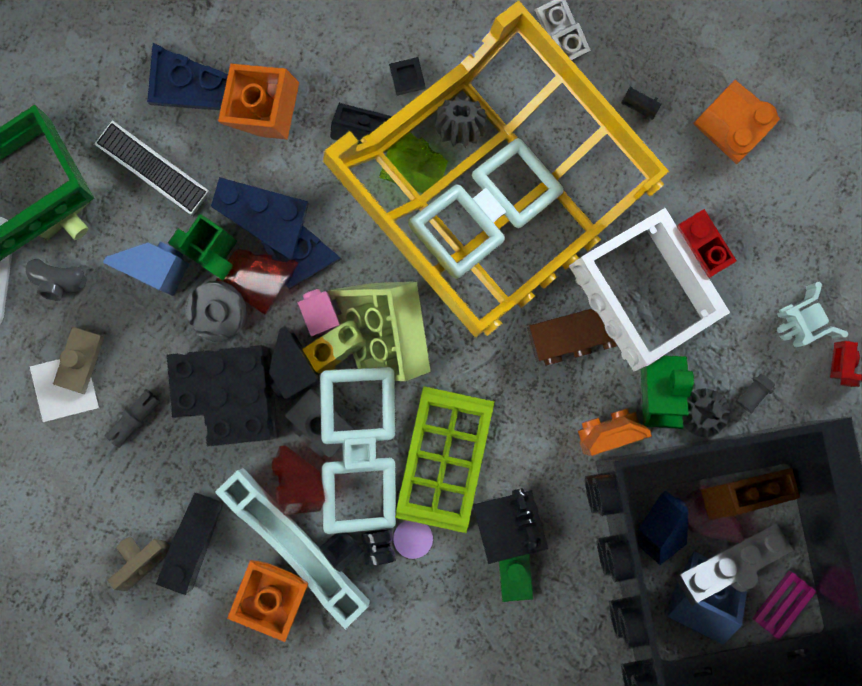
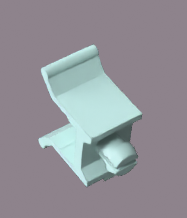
(807, 320)

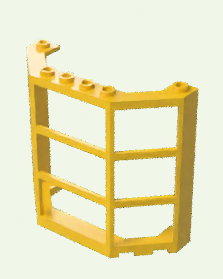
(347, 154)

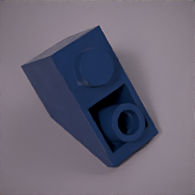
(664, 528)

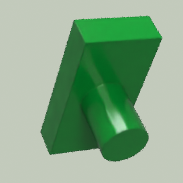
(516, 579)

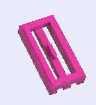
(793, 612)

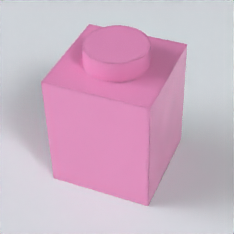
(318, 313)

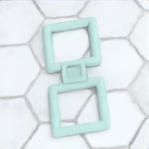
(485, 208)
(358, 449)

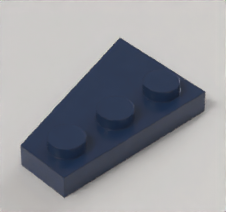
(183, 82)

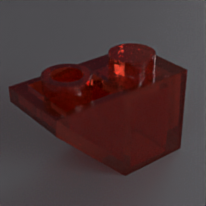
(299, 483)

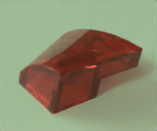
(258, 278)

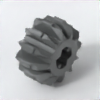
(460, 121)

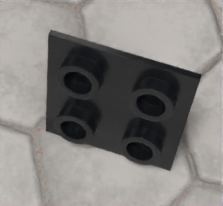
(510, 526)

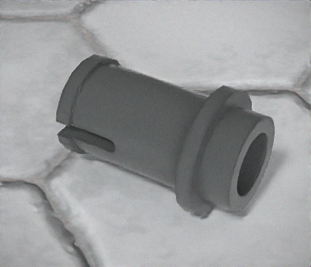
(756, 393)

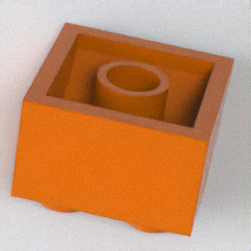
(259, 100)

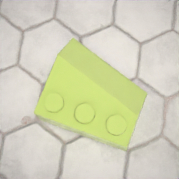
(390, 324)

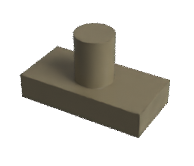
(78, 360)
(138, 562)

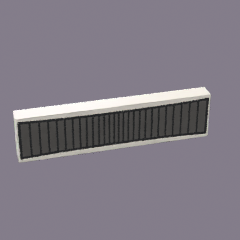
(152, 168)

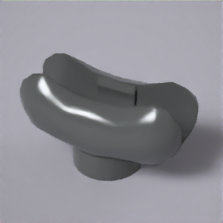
(54, 280)

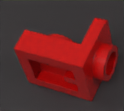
(844, 362)

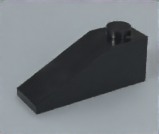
(190, 544)

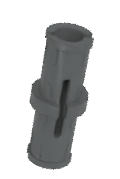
(132, 418)

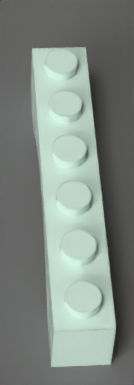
(263, 514)

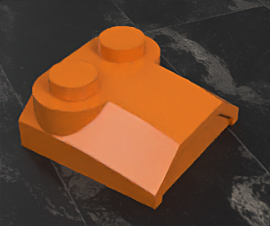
(737, 121)
(610, 434)
(268, 599)

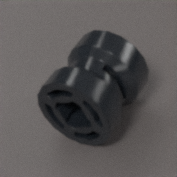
(378, 554)

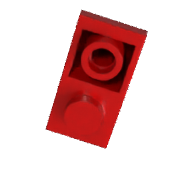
(706, 243)

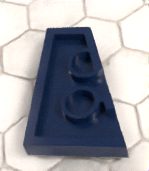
(263, 213)
(310, 254)

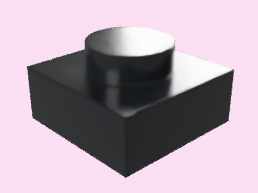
(407, 76)
(341, 550)

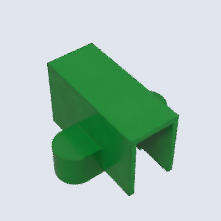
(206, 245)
(665, 391)

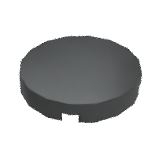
(216, 311)

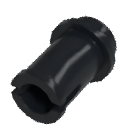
(641, 103)

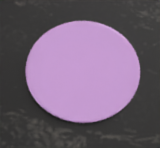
(412, 539)

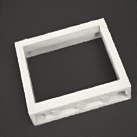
(686, 270)

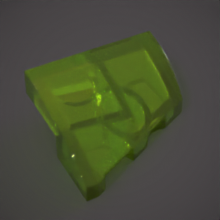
(416, 163)

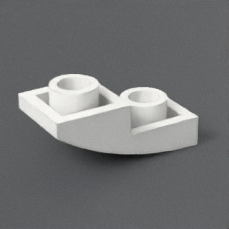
(561, 26)

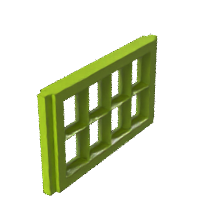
(432, 515)

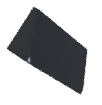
(356, 120)

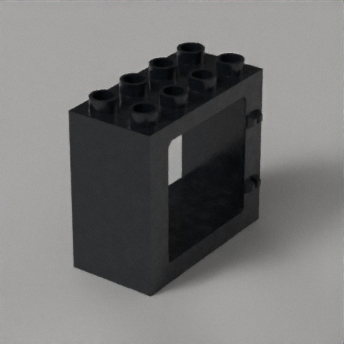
(830, 510)

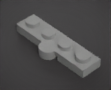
(734, 566)

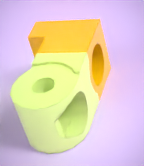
(334, 346)

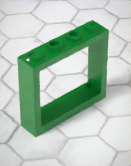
(56, 204)

